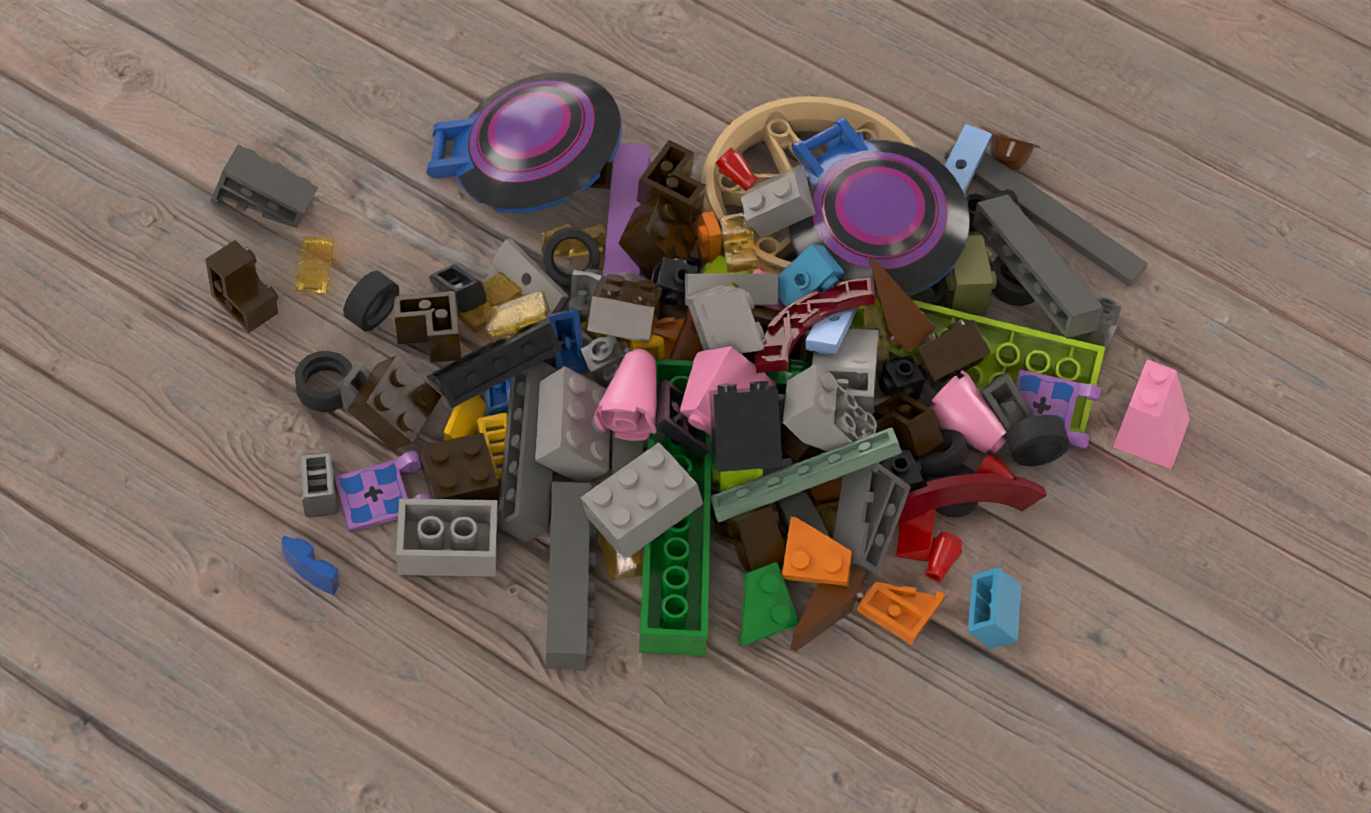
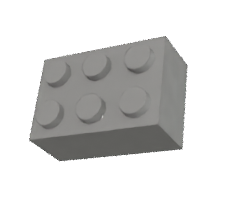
(566, 427)
(641, 500)
(447, 537)

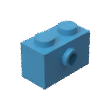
(809, 272)
(994, 608)

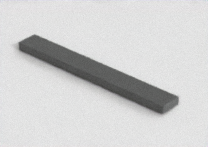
(1060, 220)

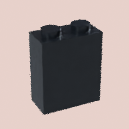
(745, 427)

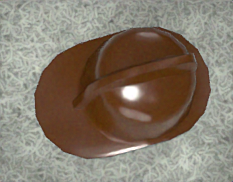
(1008, 150)

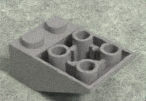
(725, 319)
(854, 365)
(823, 412)

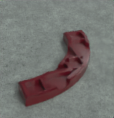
(803, 314)
(972, 488)

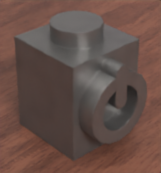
(603, 354)

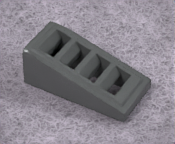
(322, 482)

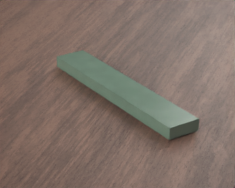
(805, 474)

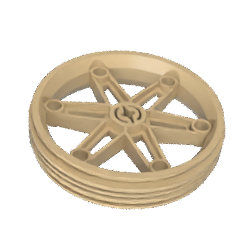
(777, 126)

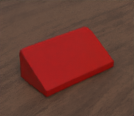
(916, 536)

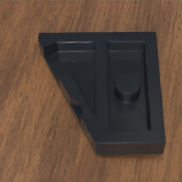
(675, 424)

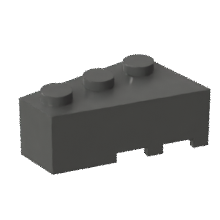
(264, 187)
(869, 514)

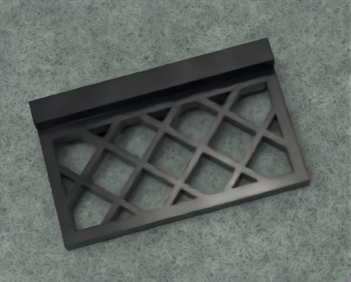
(495, 362)

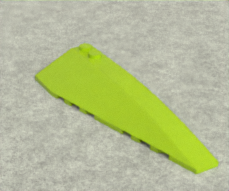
(1015, 349)

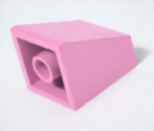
(708, 371)
(1155, 417)

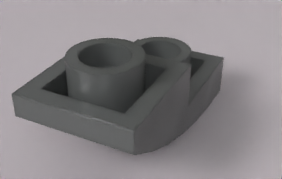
(802, 508)

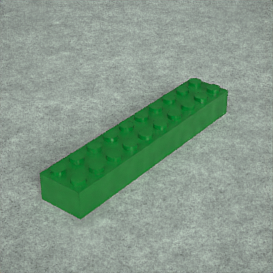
(678, 559)

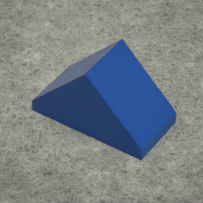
(569, 333)

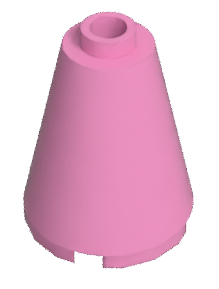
(630, 399)
(964, 409)

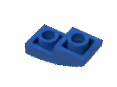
(301, 558)

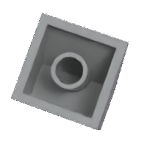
(778, 202)

